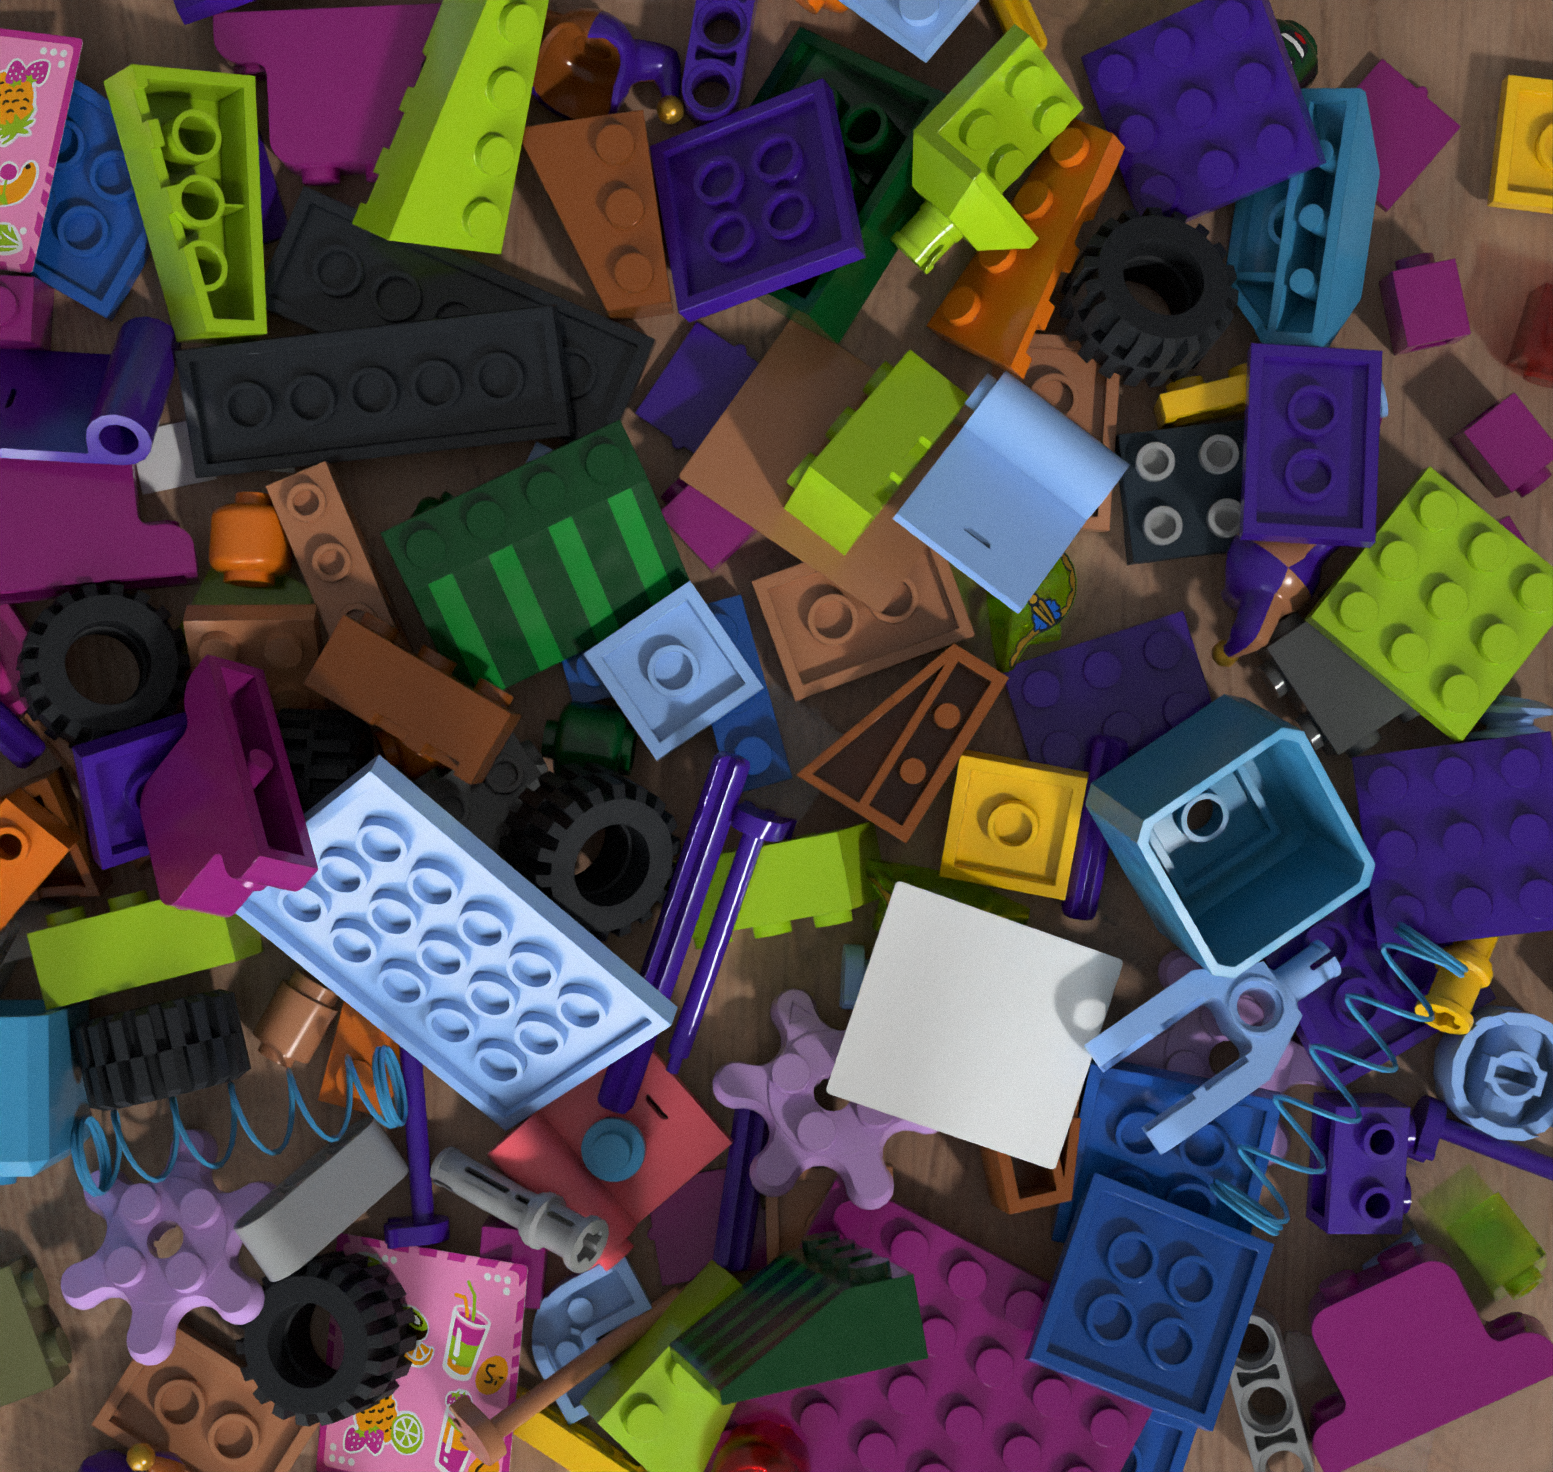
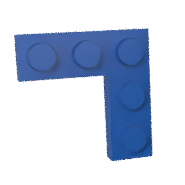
(746, 730)

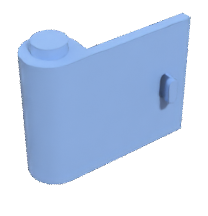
(1010, 490)

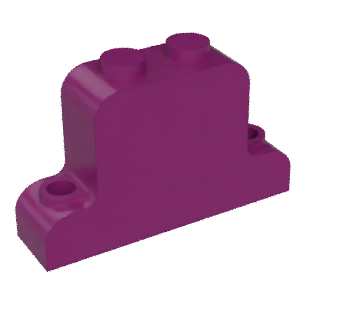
(329, 79)
(80, 528)
(225, 799)
(1411, 1354)

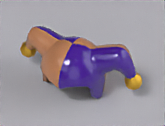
(1264, 585)

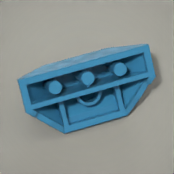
(1308, 238)

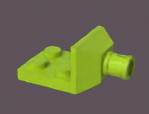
(979, 146)

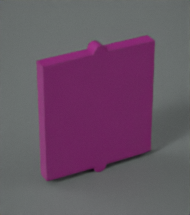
(1405, 130)
(688, 1226)

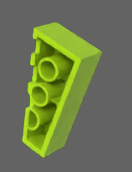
(460, 130)
(198, 193)

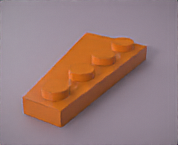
(1008, 291)

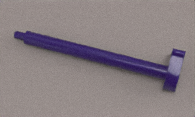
(756, 827)
(1433, 1125)
(423, 1225)

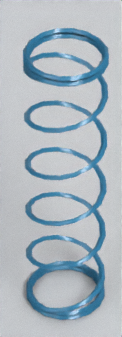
(393, 1117)
(1244, 1204)

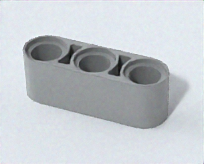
(321, 1199)
(1270, 1369)

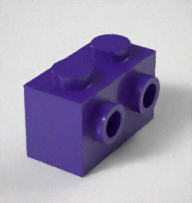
(1364, 1163)

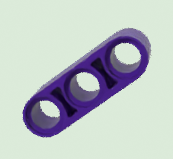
(717, 62)

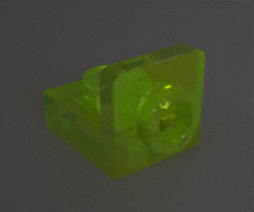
(1499, 1248)

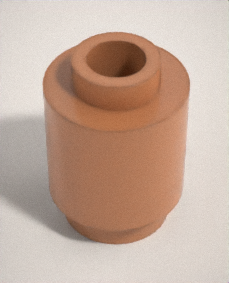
(296, 1019)

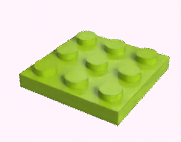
(1440, 605)

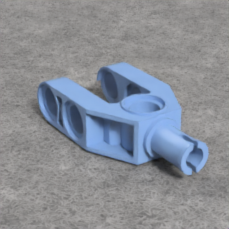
(1258, 1046)

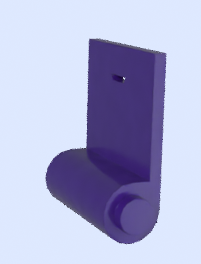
(88, 402)

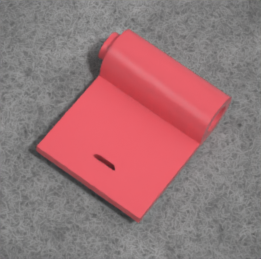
(547, 1154)

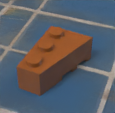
(414, 696)

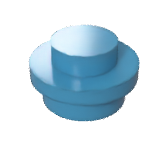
(613, 1149)

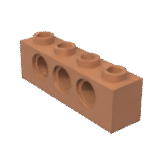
(332, 548)

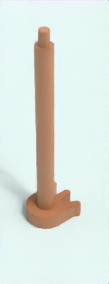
(486, 1436)

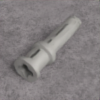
(540, 1217)

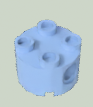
(1499, 1073)

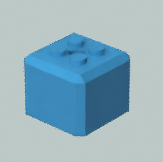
(1266, 859)
(38, 1085)

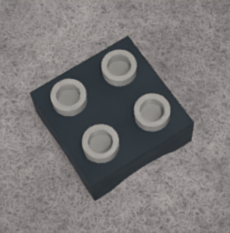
(1181, 490)

